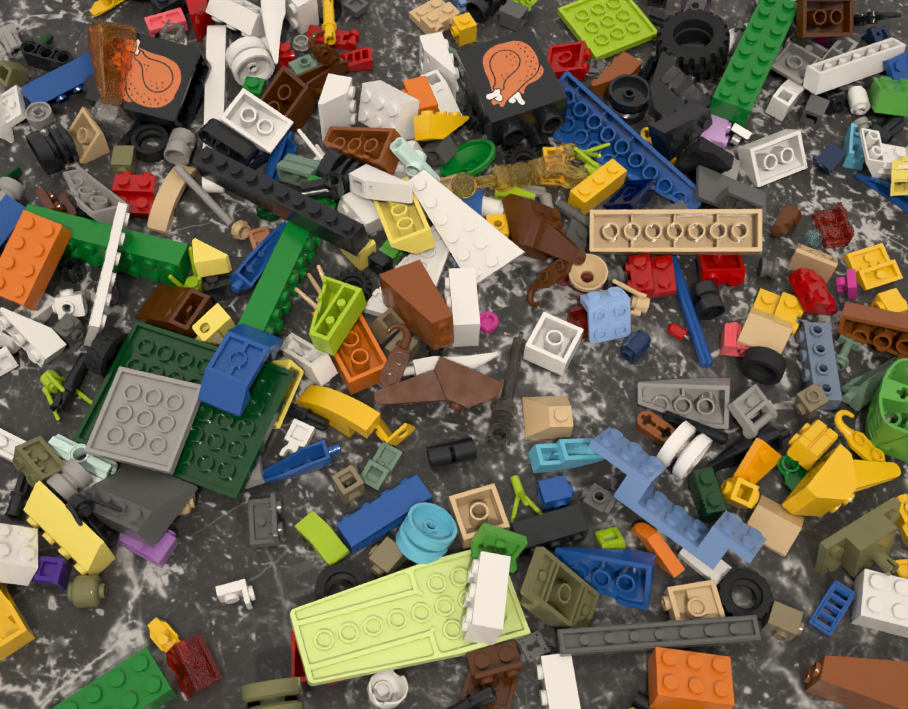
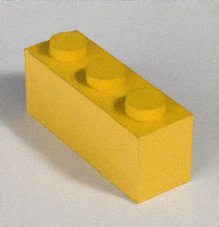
(597, 186)

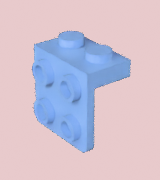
(607, 314)

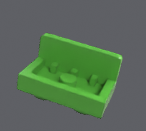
(498, 541)

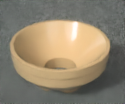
(594, 266)

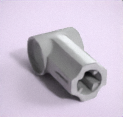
(11, 40)

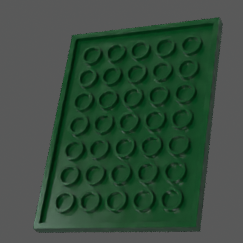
(219, 446)

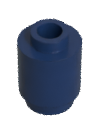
(635, 346)

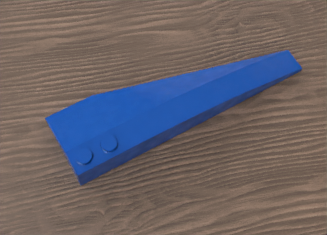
(594, 123)

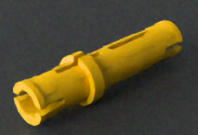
(328, 22)

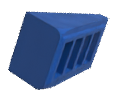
(840, 595)

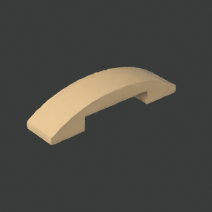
(166, 200)

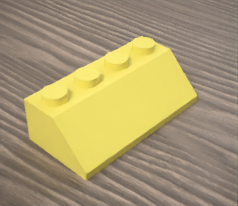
(405, 225)
(60, 528)

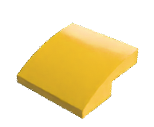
(873, 267)

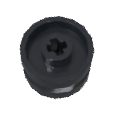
(629, 97)

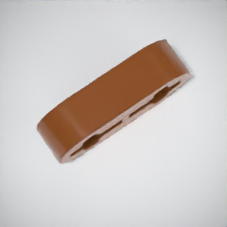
(655, 428)

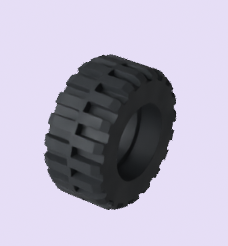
(695, 27)

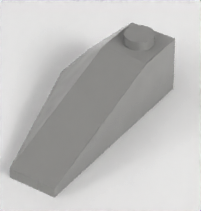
(93, 196)
(693, 398)

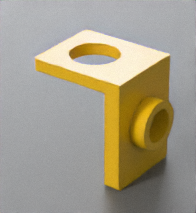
(385, 433)

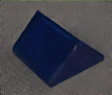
(631, 195)

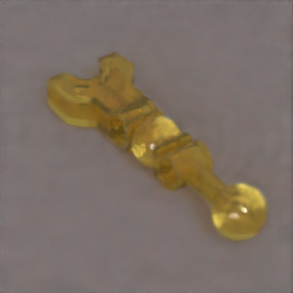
(538, 171)

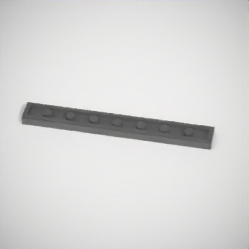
(658, 634)

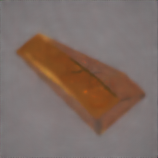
(111, 55)

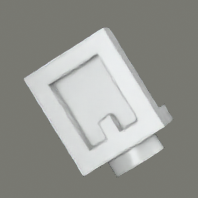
(234, 591)

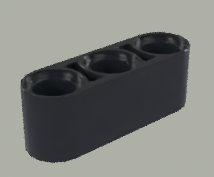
(44, 56)
(227, 141)

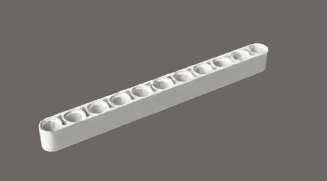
(216, 85)

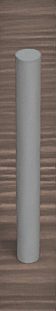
(204, 195)

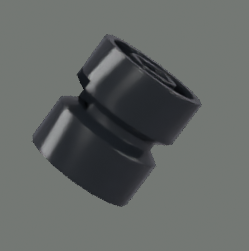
(482, 9)
(707, 300)

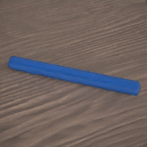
(691, 317)

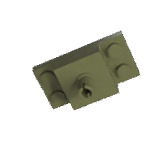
(862, 543)
(557, 592)

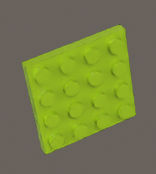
(607, 25)

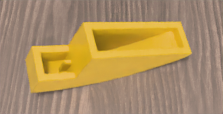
(341, 410)

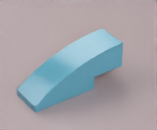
(562, 455)

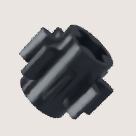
(72, 270)

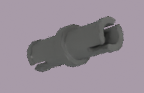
(571, 212)

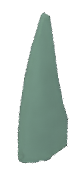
(861, 389)

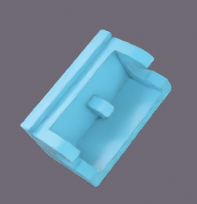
(853, 147)

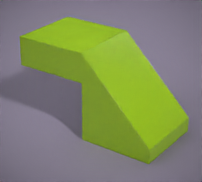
(322, 538)

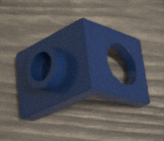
(829, 158)

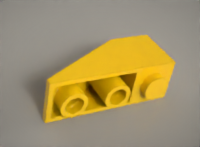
(436, 126)

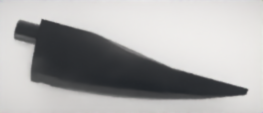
(737, 451)

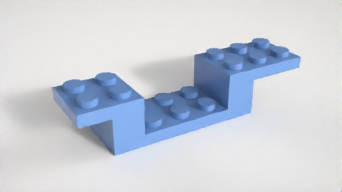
(671, 519)

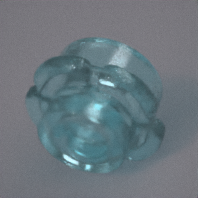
(813, 238)

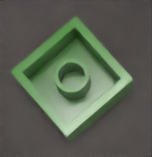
(889, 96)

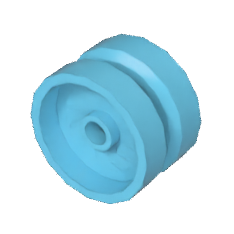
(426, 533)

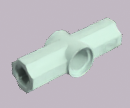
(412, 159)
(69, 449)

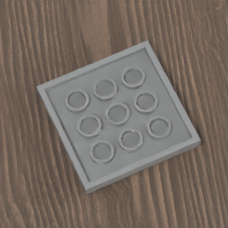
(145, 420)

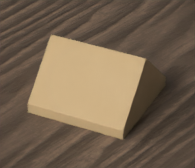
(87, 137)
(813, 259)
(765, 331)
(775, 524)

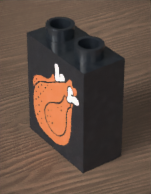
(162, 83)
(512, 88)

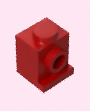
(285, 55)

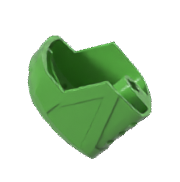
(891, 401)

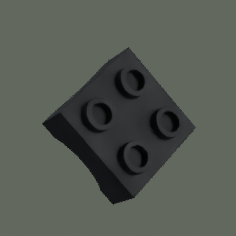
(705, 154)

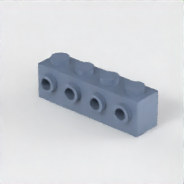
(819, 361)

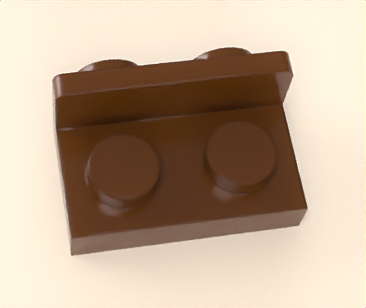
(61, 203)
(495, 663)

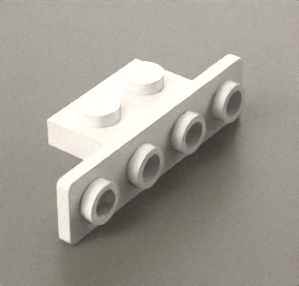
(11, 111)

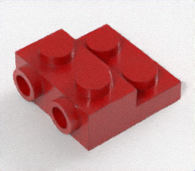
(570, 57)
(137, 191)
(722, 269)
(651, 275)
(812, 292)

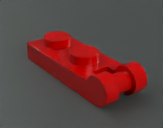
(341, 35)

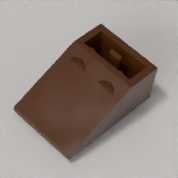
(175, 309)

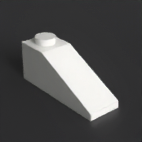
(315, 363)

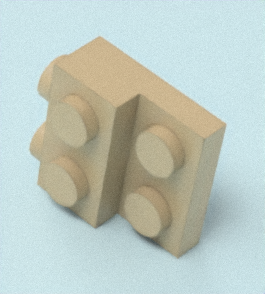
(434, 16)
(693, 601)

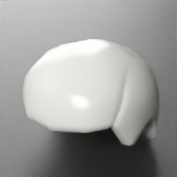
(387, 689)

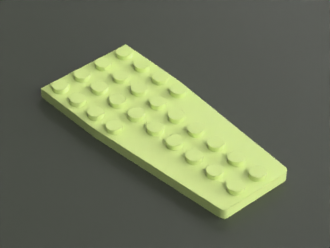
(394, 622)

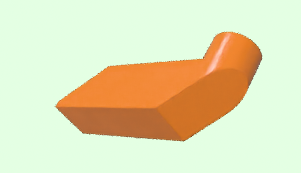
(656, 544)

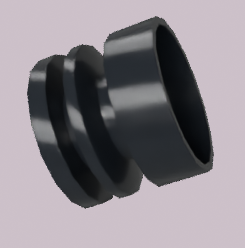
(52, 147)
(339, 163)

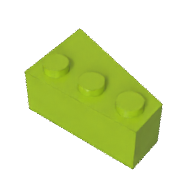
(336, 314)

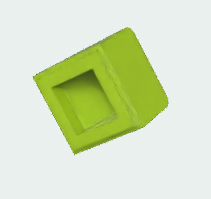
(610, 539)

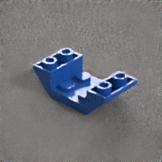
(236, 367)

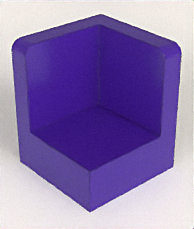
(53, 571)

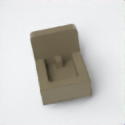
(809, 401)

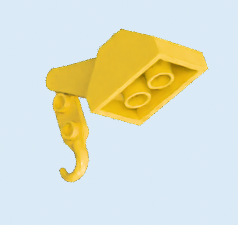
(838, 476)

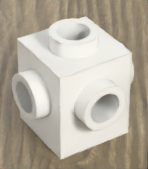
(76, 300)

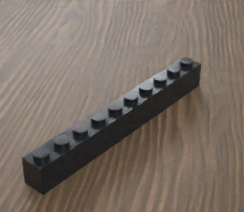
(282, 201)

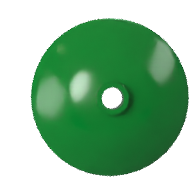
(471, 158)

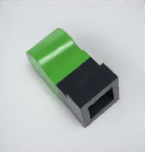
(385, 258)

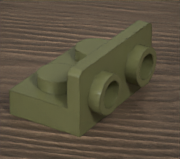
(36, 460)

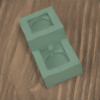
(381, 466)

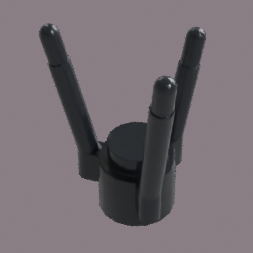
(81, 506)

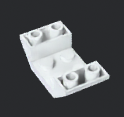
(879, 155)

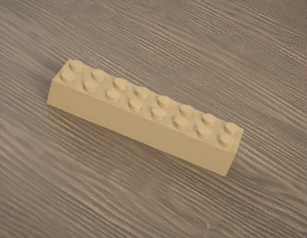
(675, 232)

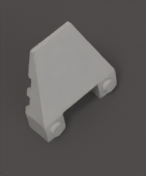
(798, 54)

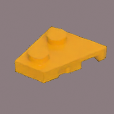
(757, 462)

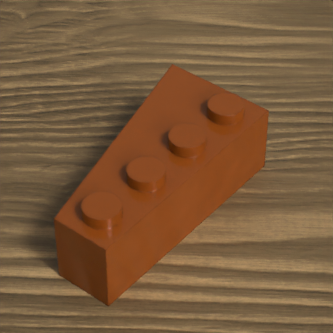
(365, 145)
(877, 327)

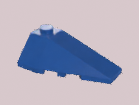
(615, 572)

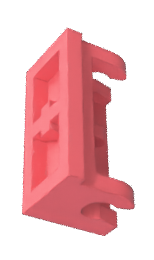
(156, 22)

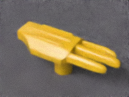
(103, 6)
(162, 634)

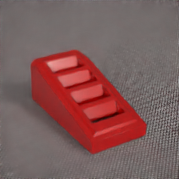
(364, 59)

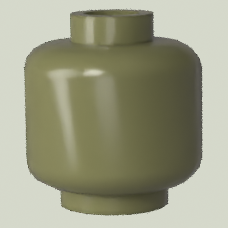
(87, 591)

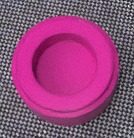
(488, 322)

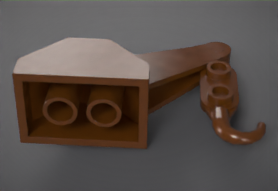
(295, 94)
(540, 234)
(447, 383)

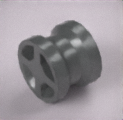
(768, 268)
(614, 273)

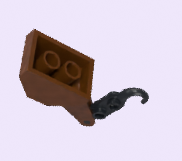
(833, 19)

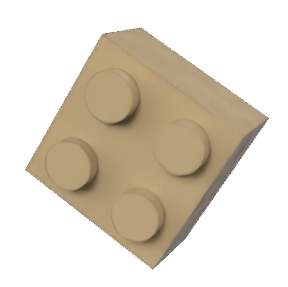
(473, 509)

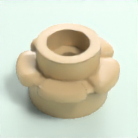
(240, 229)

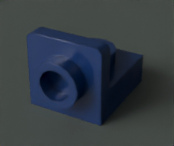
(877, 34)

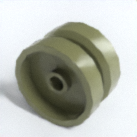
(272, 693)

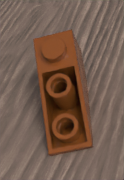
(620, 65)

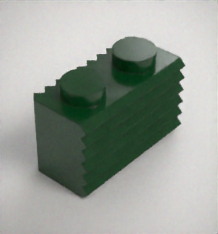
(707, 494)

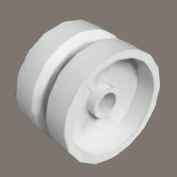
(249, 58)
(686, 452)

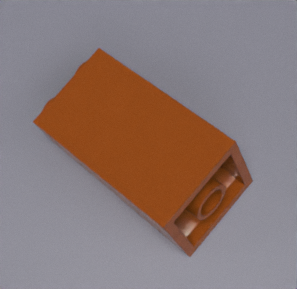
(418, 303)
(859, 682)

